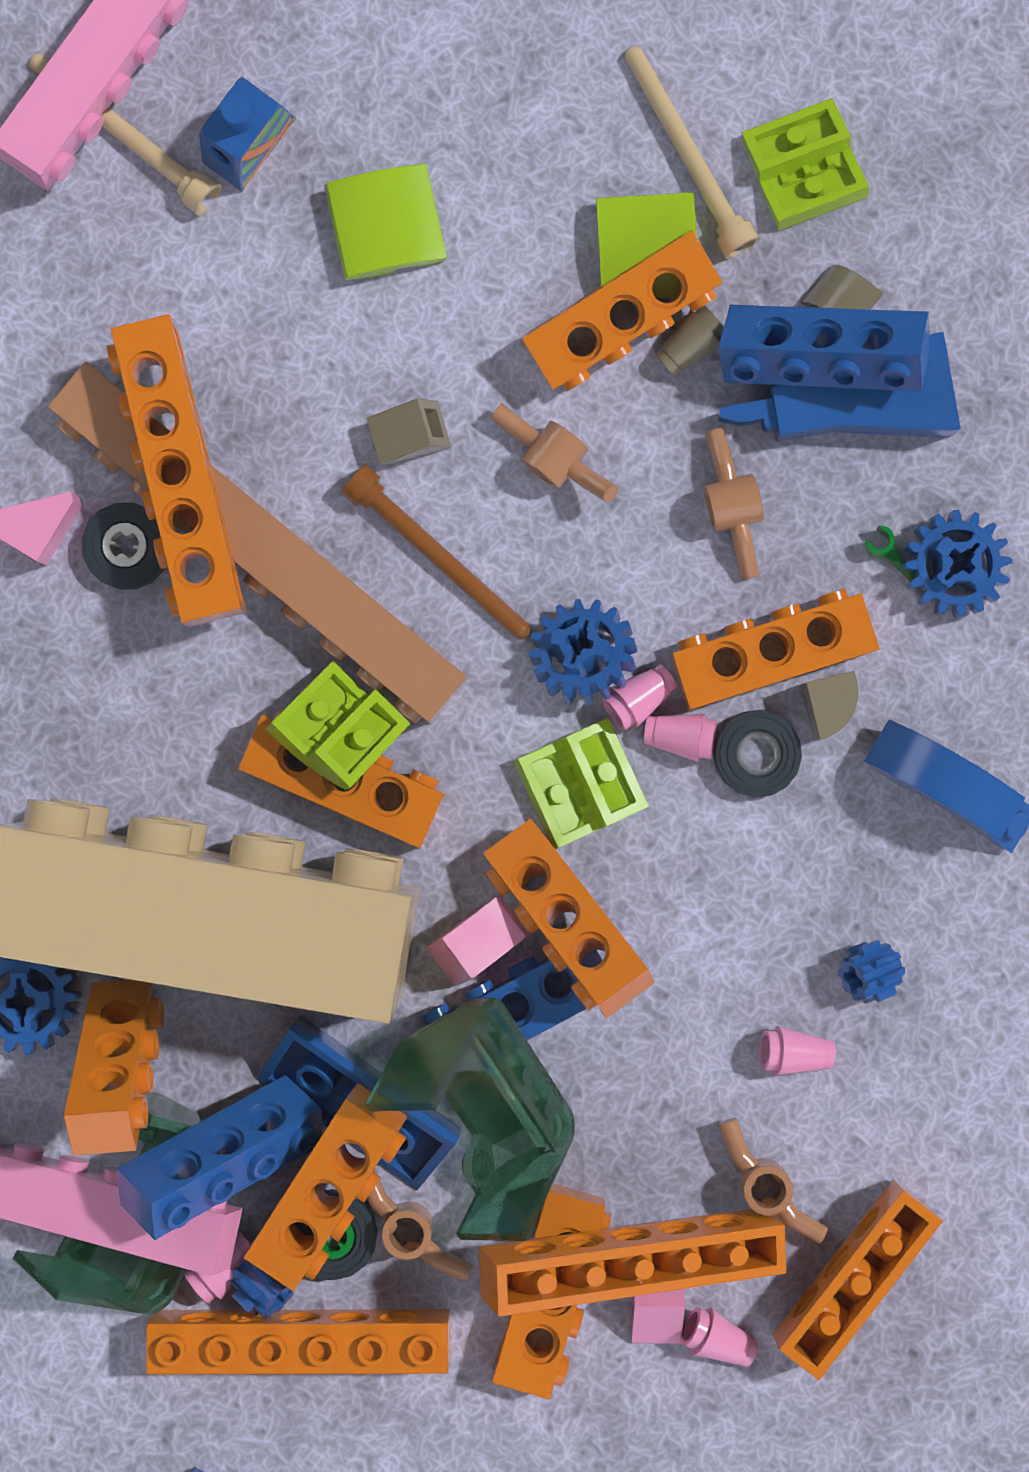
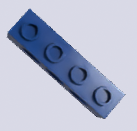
(825, 347)
(528, 979)
(219, 1157)

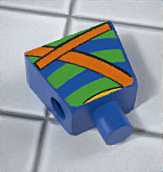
(243, 129)

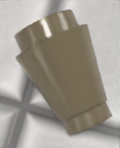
(691, 341)

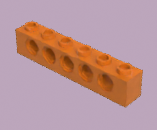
(159, 343)
(630, 1261)
(299, 1342)

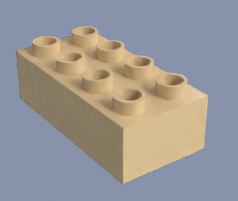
(205, 918)

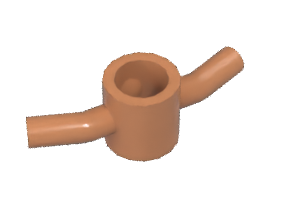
(554, 454)
(733, 503)
(753, 1168)
(424, 1246)

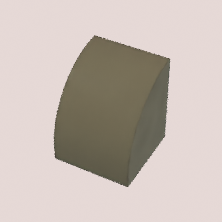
(842, 289)
(408, 431)
(830, 703)

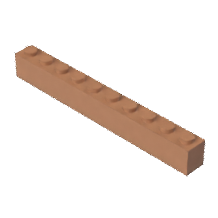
(276, 561)

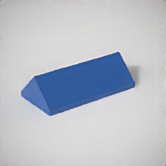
(329, 1074)

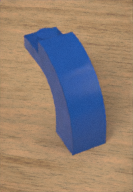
(951, 783)

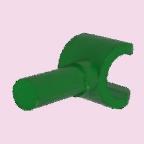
(888, 552)

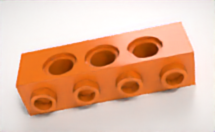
(680, 257)
(849, 638)
(410, 822)
(529, 854)
(113, 1068)
(280, 1246)
(856, 1279)
(518, 1362)

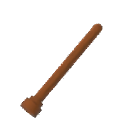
(368, 492)

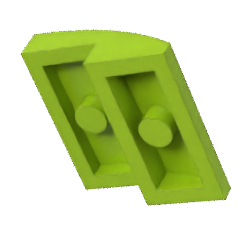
(805, 164)
(385, 221)
(639, 226)
(337, 727)
(580, 783)

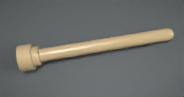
(191, 185)
(732, 229)

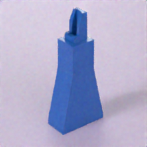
(813, 410)

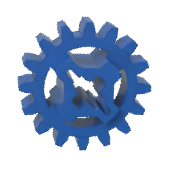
(942, 550)
(592, 668)
(28, 1020)

